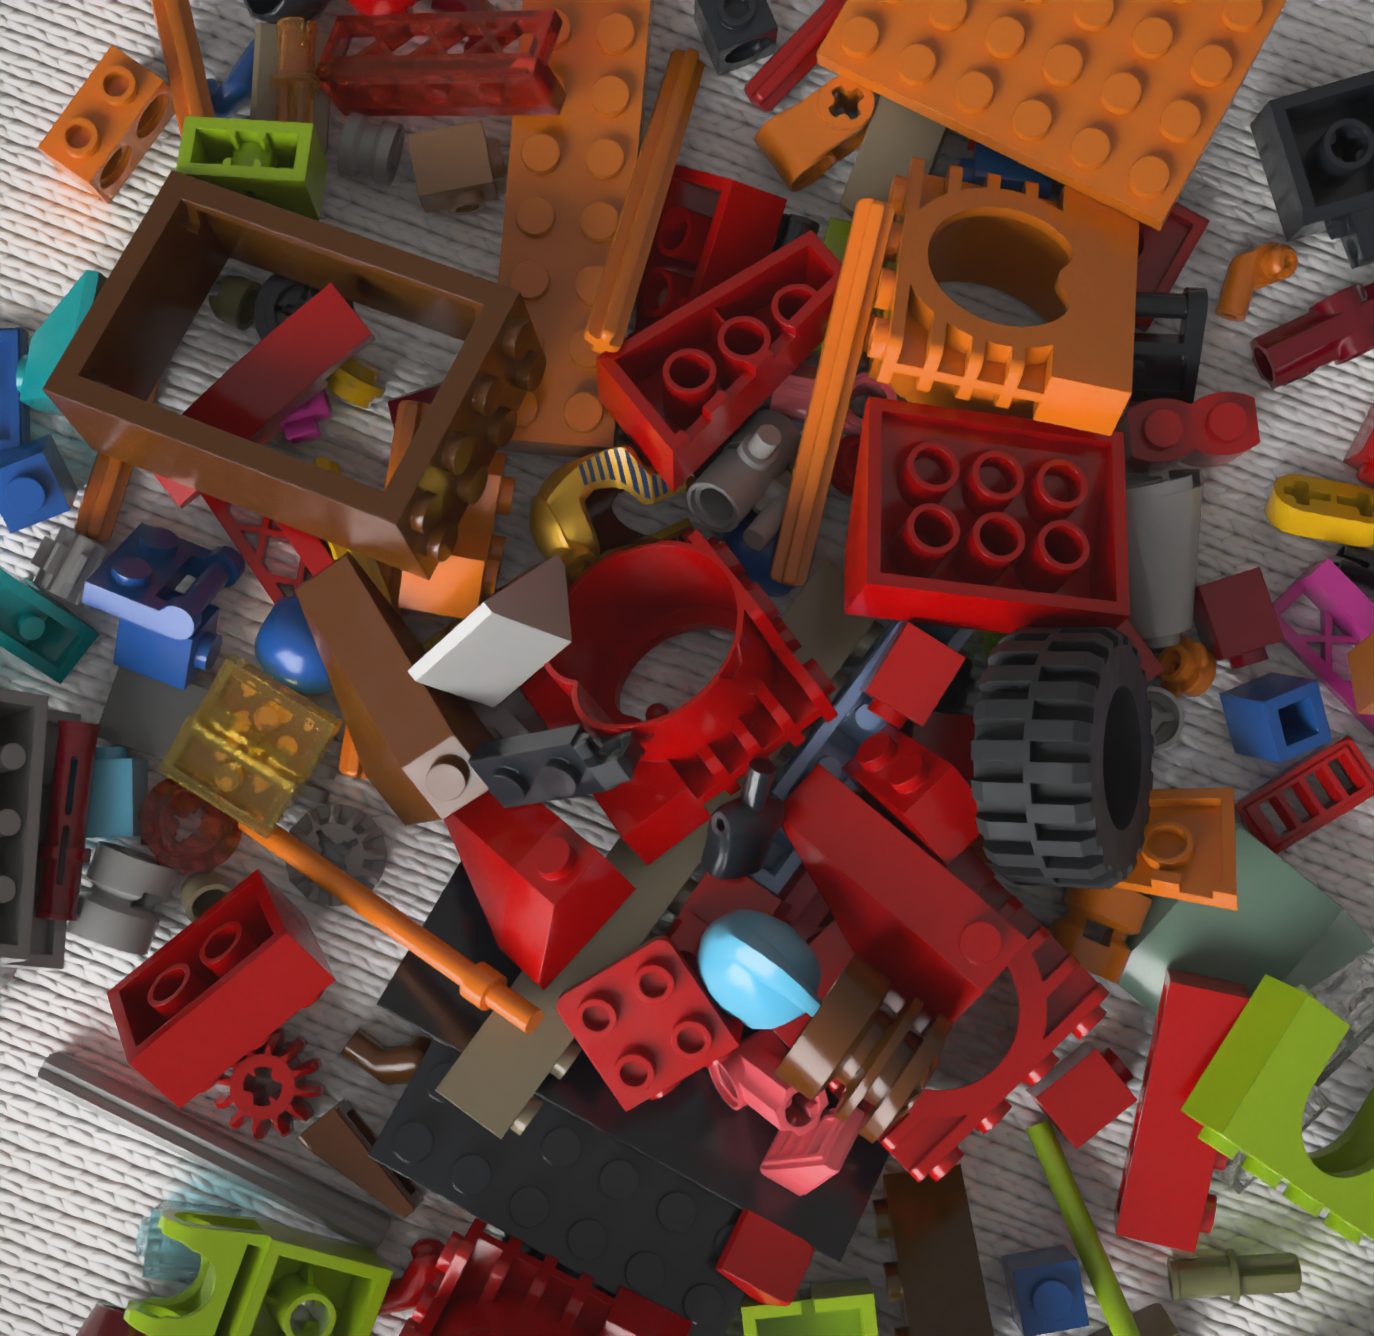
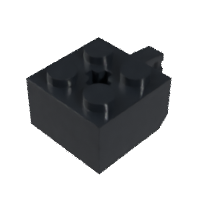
(1309, 182)

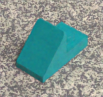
(41, 628)

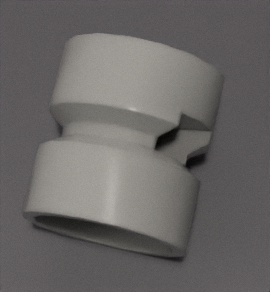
(122, 898)

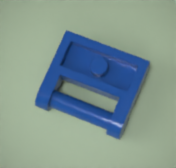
(149, 568)

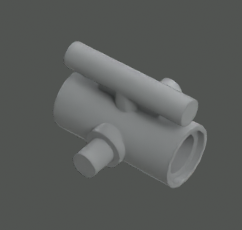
(748, 478)

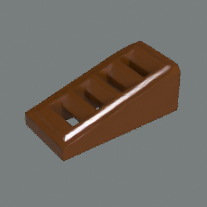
(344, 1143)

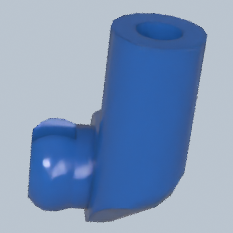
(236, 88)

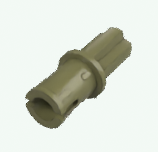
(1233, 1275)

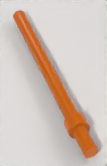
(477, 982)

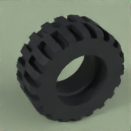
(1063, 757)

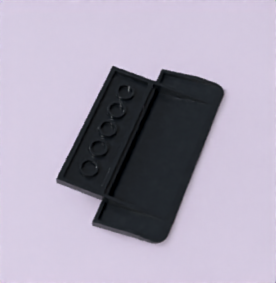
(602, 1189)

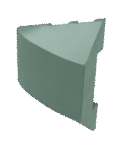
(1279, 930)

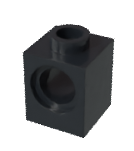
(736, 32)

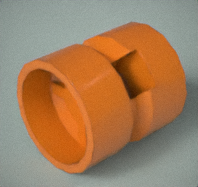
(1113, 908)

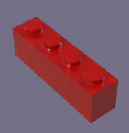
(1166, 1164)

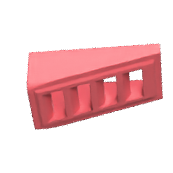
(813, 1158)

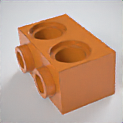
(109, 124)

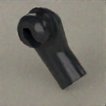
(957, 691)

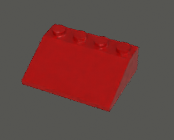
(986, 521)

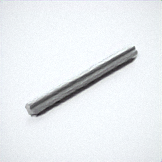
(214, 1150)

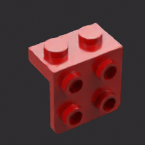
(648, 1022)

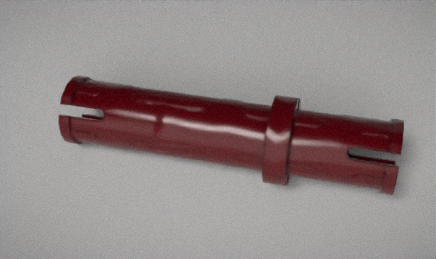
(58, 899)

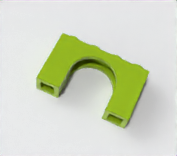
(1256, 1104)

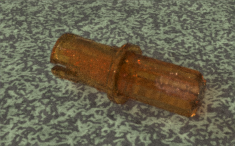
(295, 70)

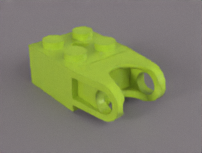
(258, 1277)

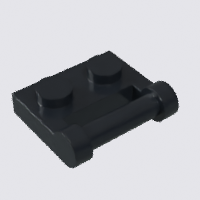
(1169, 362)

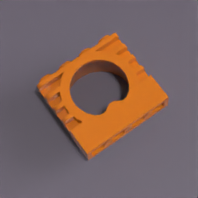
(1060, 258)

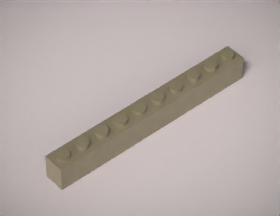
(505, 1065)

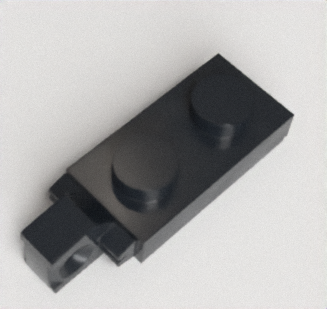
(555, 764)

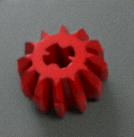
(281, 1105)

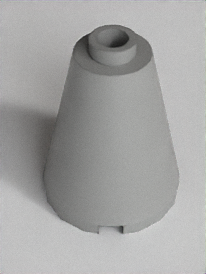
(1163, 553)

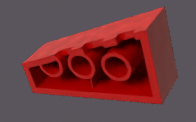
(719, 357)

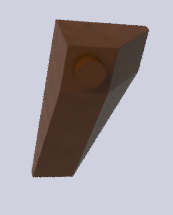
(405, 732)

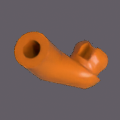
(1251, 272)

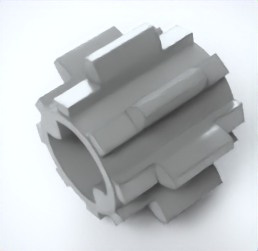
(67, 564)

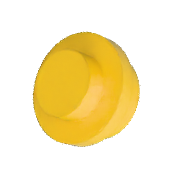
(356, 382)

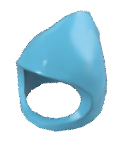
(758, 969)

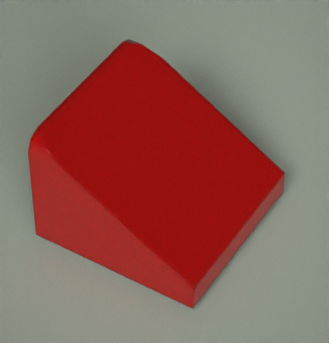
(765, 1260)

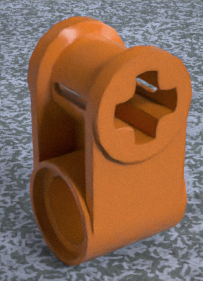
(809, 136)

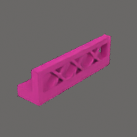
(1339, 604)

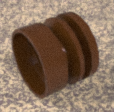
(865, 1049)

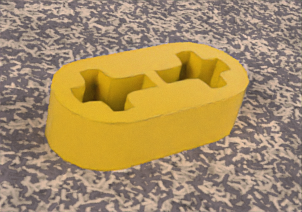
(1322, 509)

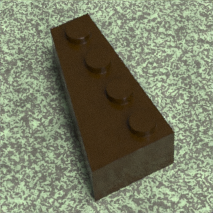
(933, 1256)

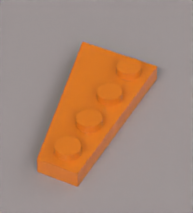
(1185, 848)

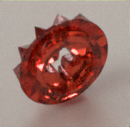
(190, 854)

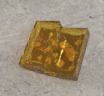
(250, 746)

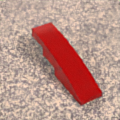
(279, 374)

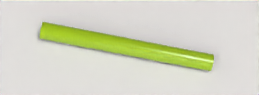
(1082, 1230)

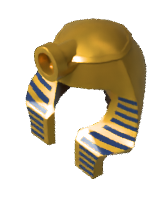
(576, 513)

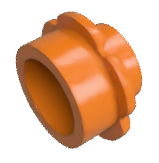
(1187, 668)

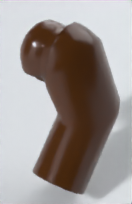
(386, 1064)

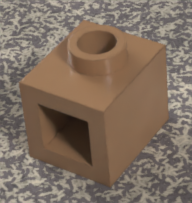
(456, 168)

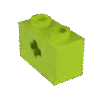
(258, 159)

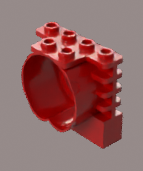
(705, 745)
(1053, 1001)
(508, 1293)

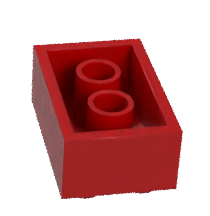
(218, 989)

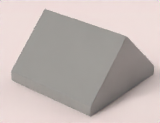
(502, 639)

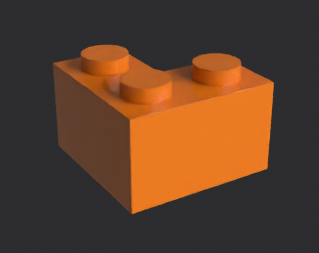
(476, 559)

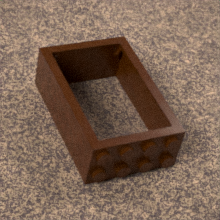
(158, 292)

